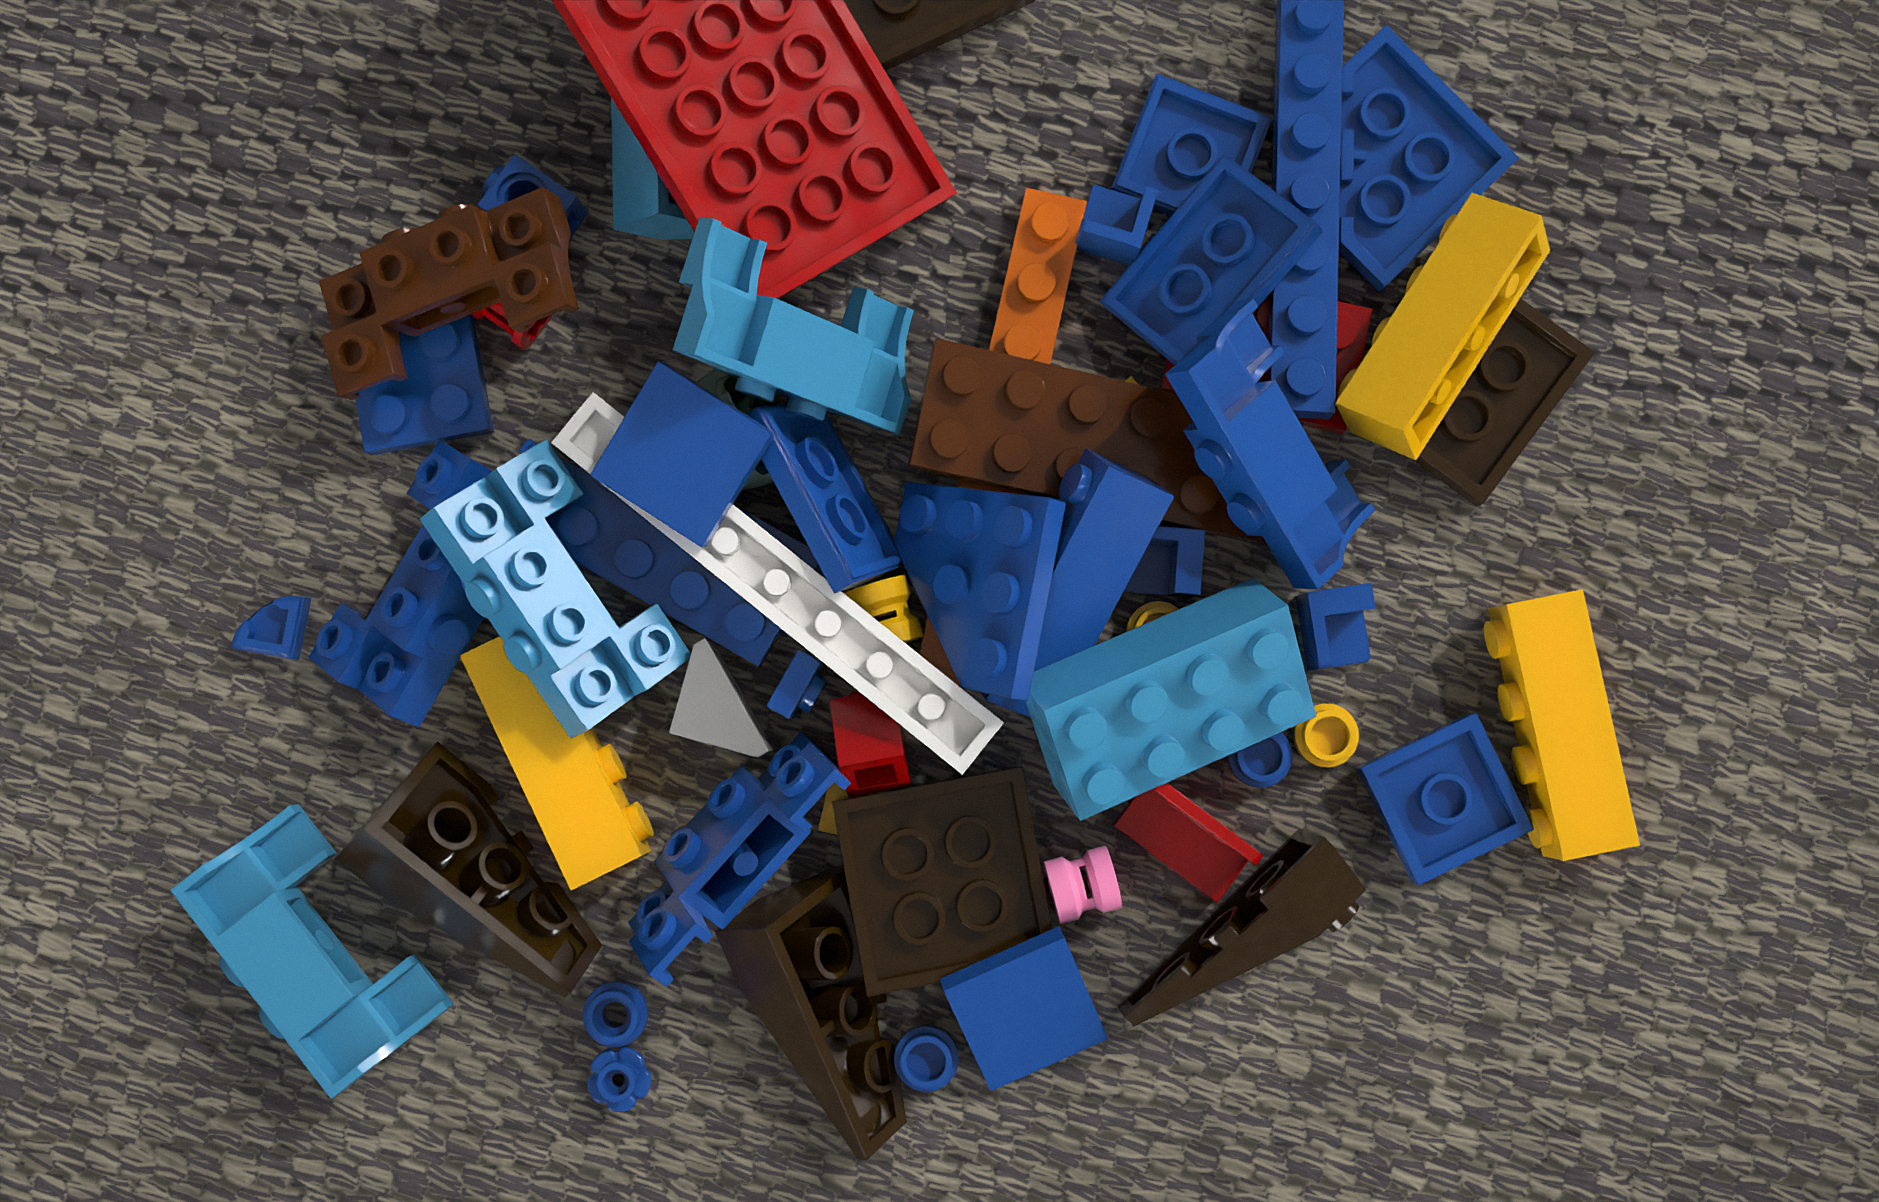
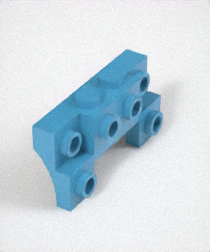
(788, 351)
(540, 598)
(294, 961)

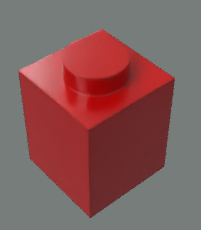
(868, 746)

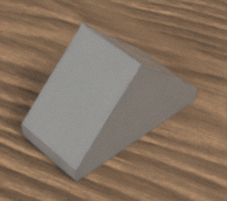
(715, 708)

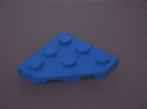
(1405, 157)
(982, 577)

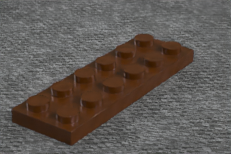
(1029, 421)

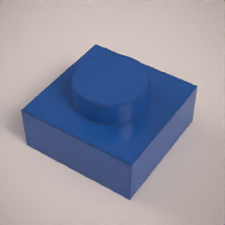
(799, 686)

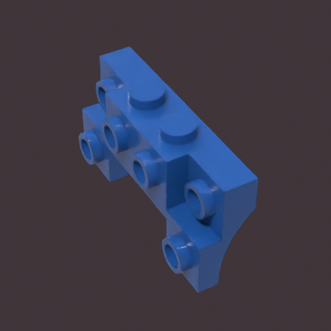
(1261, 453)
(421, 618)
(730, 851)

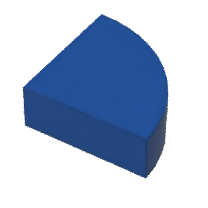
(275, 628)

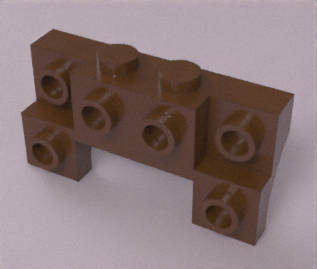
(443, 274)

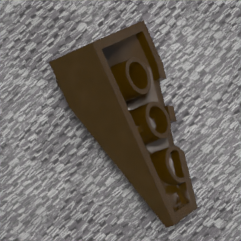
(457, 867)
(1274, 911)
(806, 983)

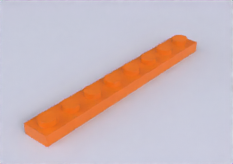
(1028, 312)

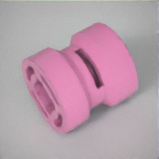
(1068, 886)

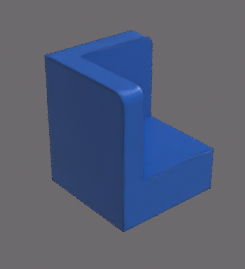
(1115, 224)
(1170, 564)
(1335, 625)

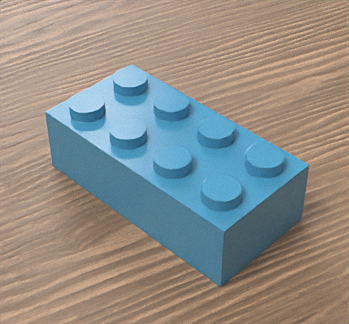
(1169, 697)

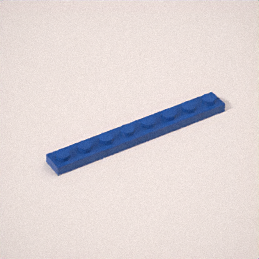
(1308, 176)

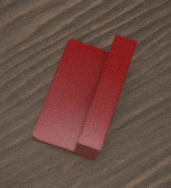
(1186, 839)

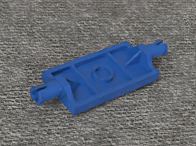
(638, 557)

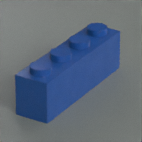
(1101, 541)

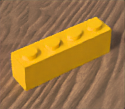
(1443, 324)
(1561, 726)
(565, 779)

